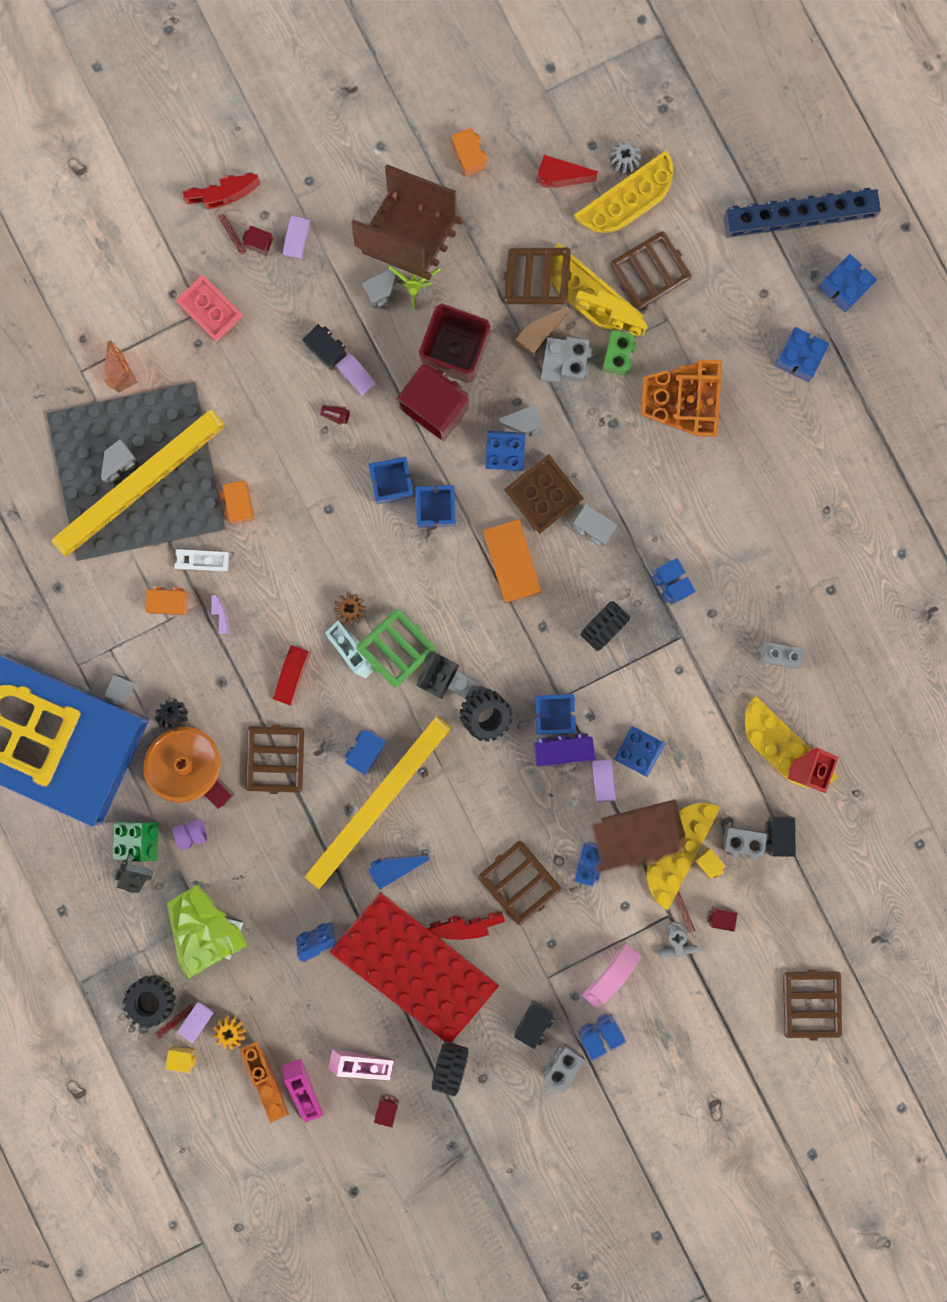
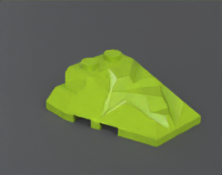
(201, 932)

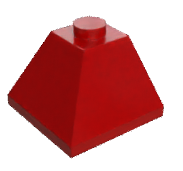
(813, 769)

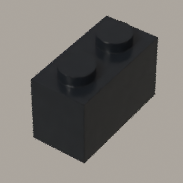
(324, 346)
(781, 836)
(534, 1024)

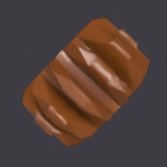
(347, 615)

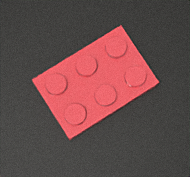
(209, 308)

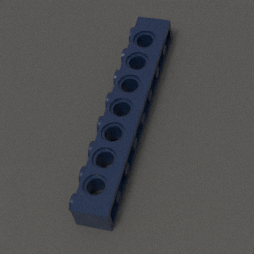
(869, 209)

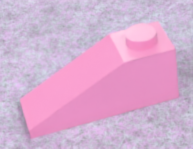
(359, 1065)

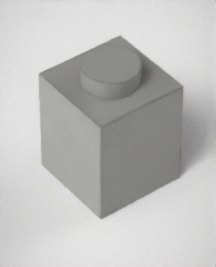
(119, 690)

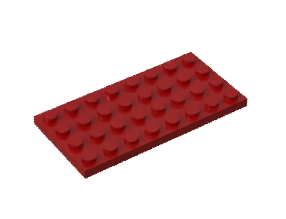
(414, 968)

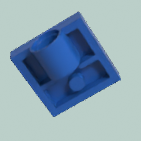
(505, 450)
(639, 751)
(315, 941)

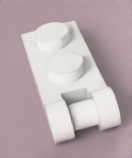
(202, 560)

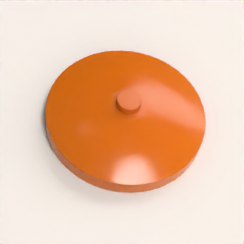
(182, 765)

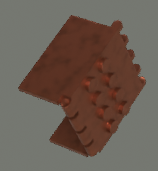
(409, 223)
(639, 836)

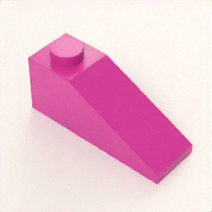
(302, 1090)

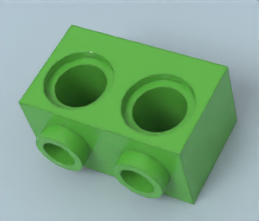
(615, 352)

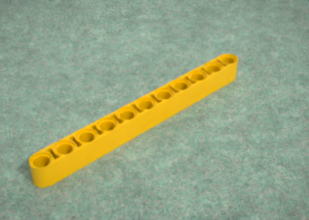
(138, 483)
(377, 802)

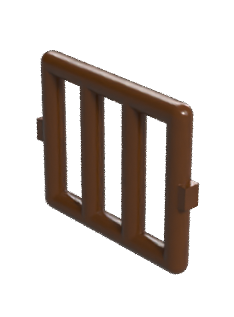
(647, 246)
(545, 298)
(251, 767)
(508, 905)
(812, 974)

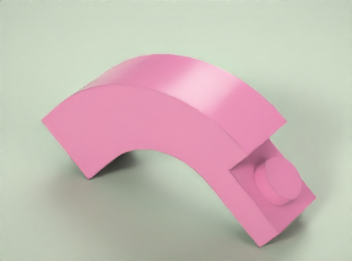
(613, 976)

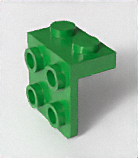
(135, 839)

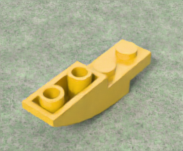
(620, 313)

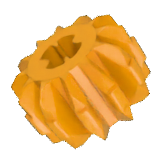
(222, 1032)

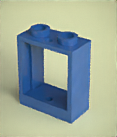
(586, 872)

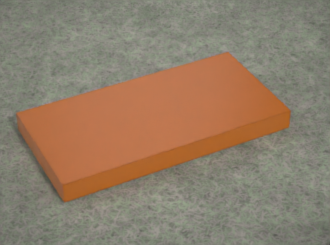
(512, 561)

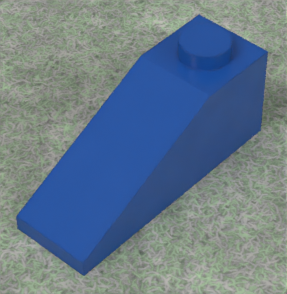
(391, 869)

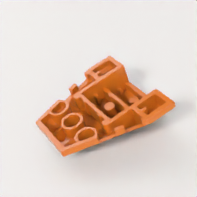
(685, 397)

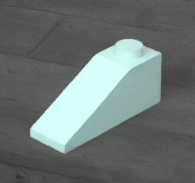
(346, 646)

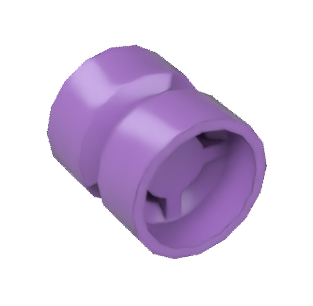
(190, 834)

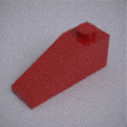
(560, 173)
(291, 674)

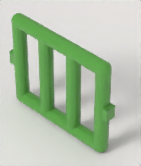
(406, 670)

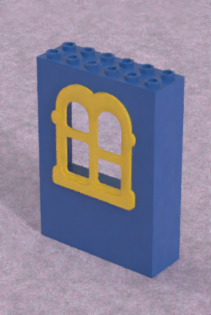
(86, 755)

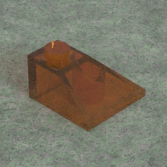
(117, 369)

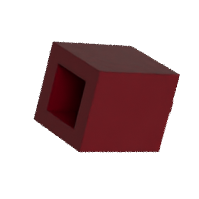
(257, 240)
(219, 794)
(722, 918)
(386, 1110)

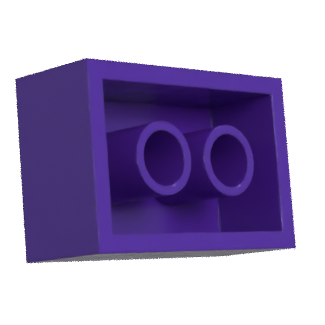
(564, 750)

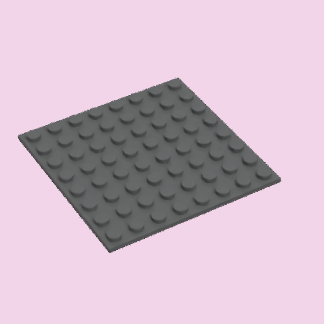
(174, 508)

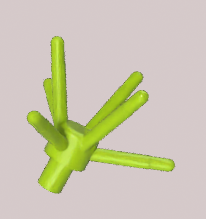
(413, 284)

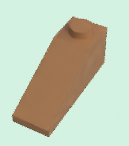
(536, 333)

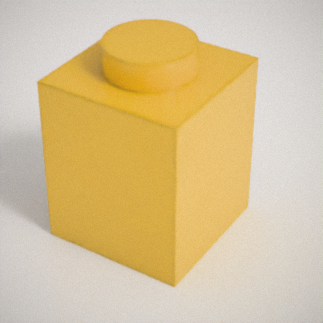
(710, 863)
(181, 1059)

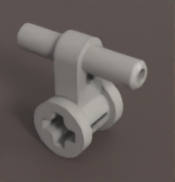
(677, 941)

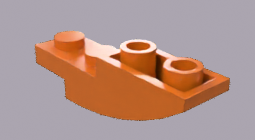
(265, 1081)

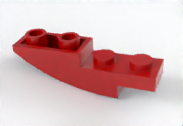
(230, 190)
(458, 929)

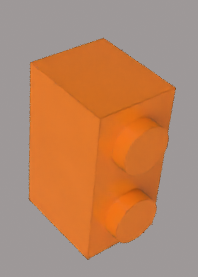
(469, 152)
(238, 502)
(167, 602)

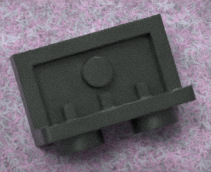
(437, 675)
(131, 876)

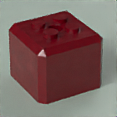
(452, 327)
(433, 401)

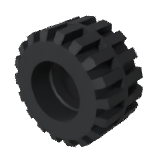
(605, 625)
(495, 724)
(137, 1012)
(450, 1068)

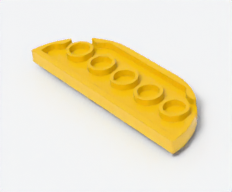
(629, 197)
(586, 281)
(773, 738)
(668, 874)

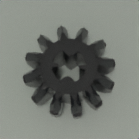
(176, 711)

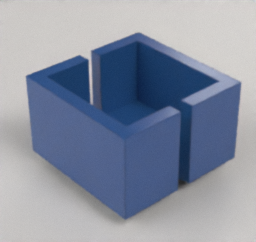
(849, 281)
(803, 353)
(392, 480)
(435, 507)
(668, 573)
(555, 714)
(365, 751)
(592, 1041)

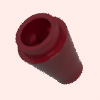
(337, 414)

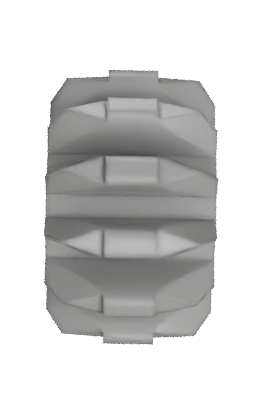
(622, 150)

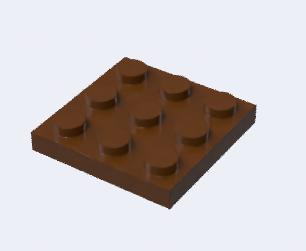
(543, 494)

